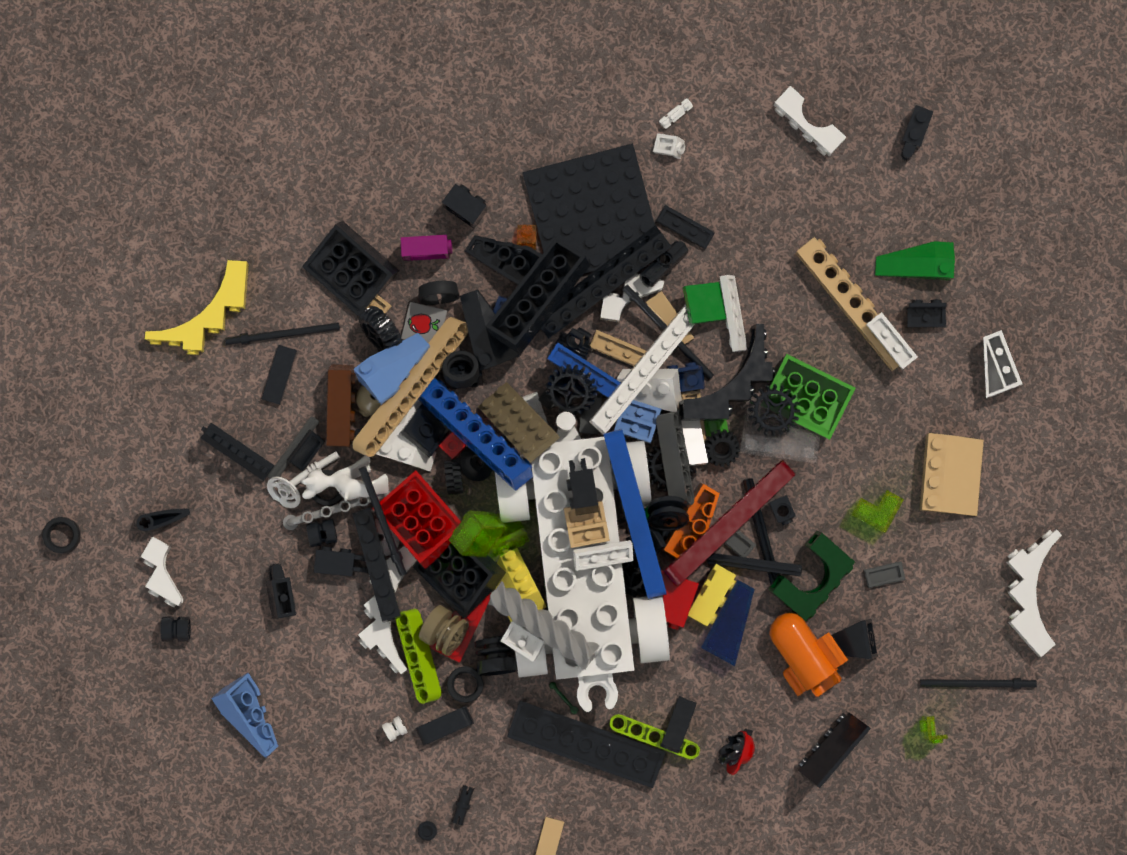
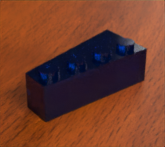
(728, 628)

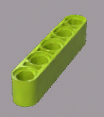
(418, 657)
(644, 735)

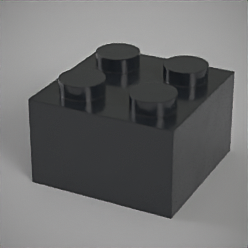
(464, 205)

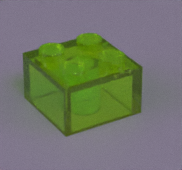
(477, 533)

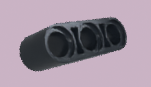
(444, 725)

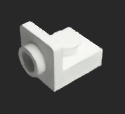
(669, 145)

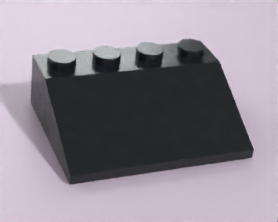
(350, 268)
(462, 578)
(833, 749)

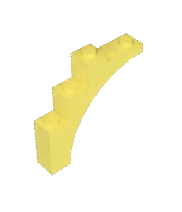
(192, 333)

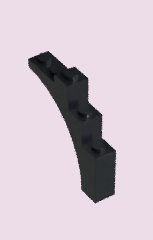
(739, 389)

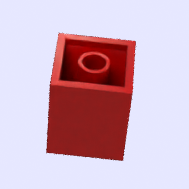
(678, 601)

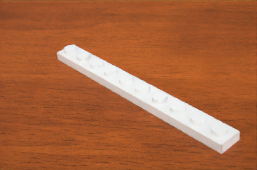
(642, 372)

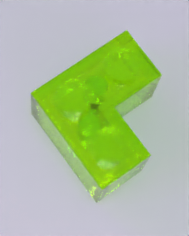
(878, 516)

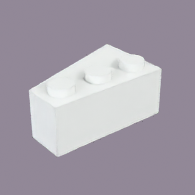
(999, 365)

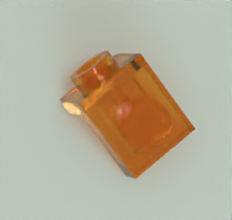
(526, 235)

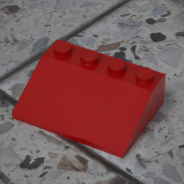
(419, 518)

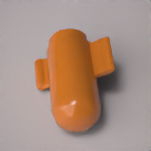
(810, 659)

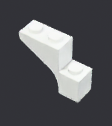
(613, 304)
(160, 581)

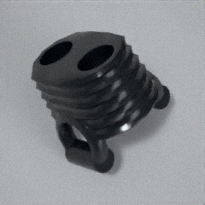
(568, 341)

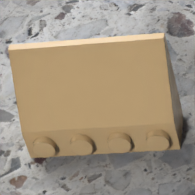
(951, 474)

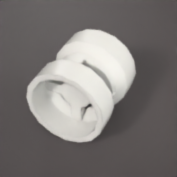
(391, 732)

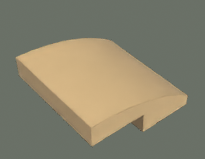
(586, 528)

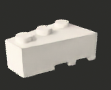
(660, 391)

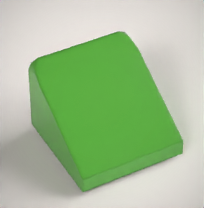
(711, 426)

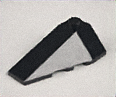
(504, 258)

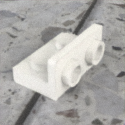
(523, 641)

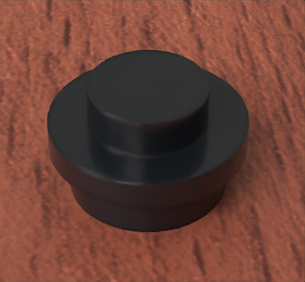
(427, 830)

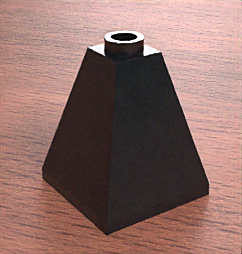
(857, 640)

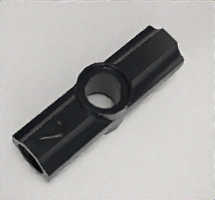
(663, 264)

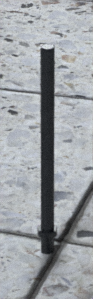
(633, 296)

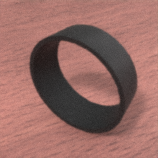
(428, 292)

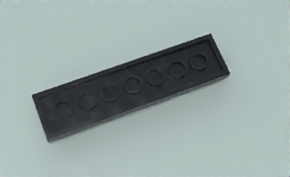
(586, 744)

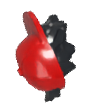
(737, 751)

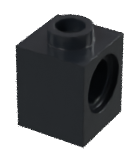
(782, 501)

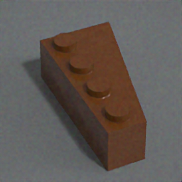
(340, 405)

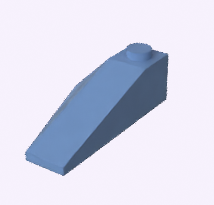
(388, 368)
(241, 708)

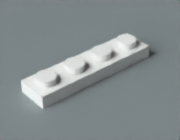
(733, 313)

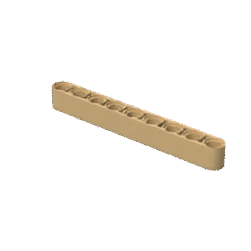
(395, 408)

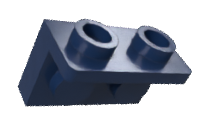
(690, 377)

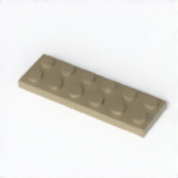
(518, 422)

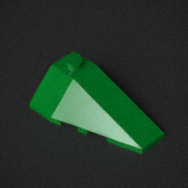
(923, 261)

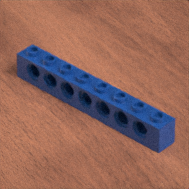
(440, 400)

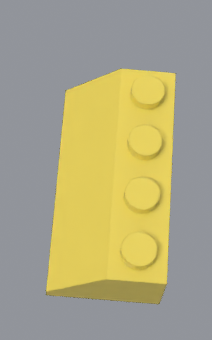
(519, 577)

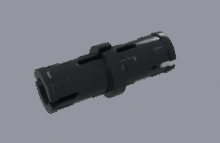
(462, 805)

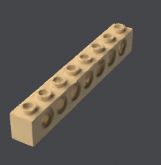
(806, 255)

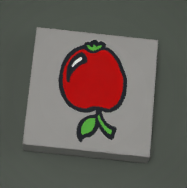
(423, 320)

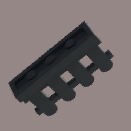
(236, 451)

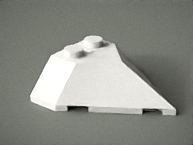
(401, 449)

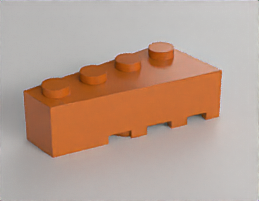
(699, 521)

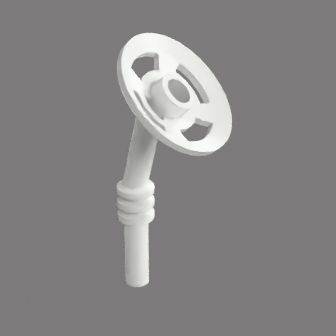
(289, 486)

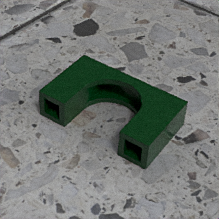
(835, 564)

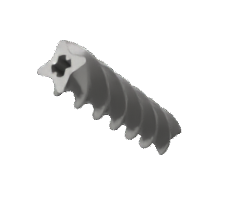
(542, 625)

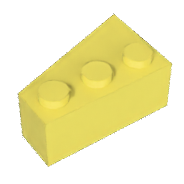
(712, 595)

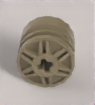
(443, 630)

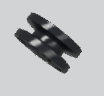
(668, 513)

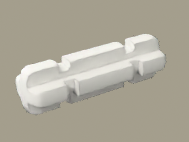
(675, 113)

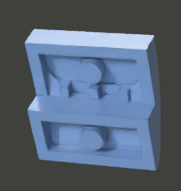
(638, 421)

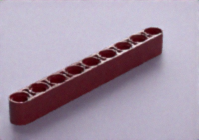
(729, 523)

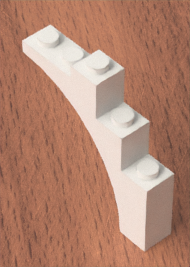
(1023, 592)
(379, 632)

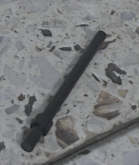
(244, 338)
(395, 555)
(1016, 683)

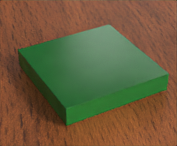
(704, 303)

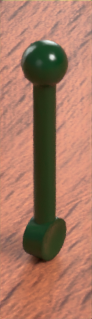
(552, 685)

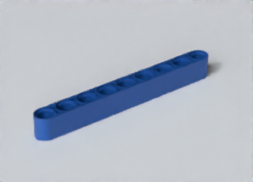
(635, 513)

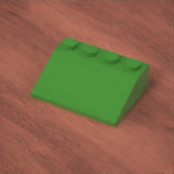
(819, 396)

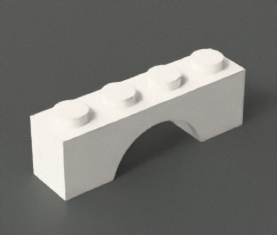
(826, 138)

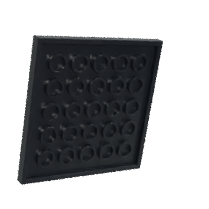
(591, 203)

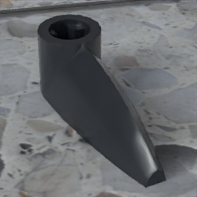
(160, 518)

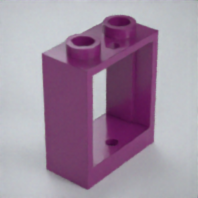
(425, 247)

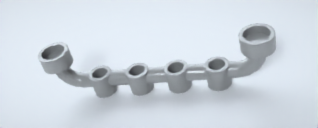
(291, 521)

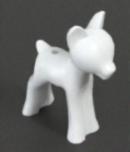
(344, 482)

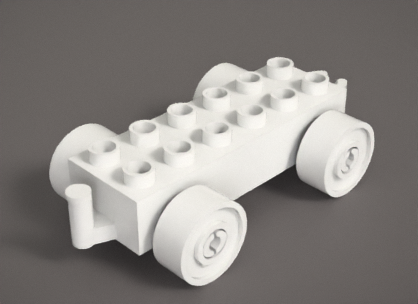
(593, 597)

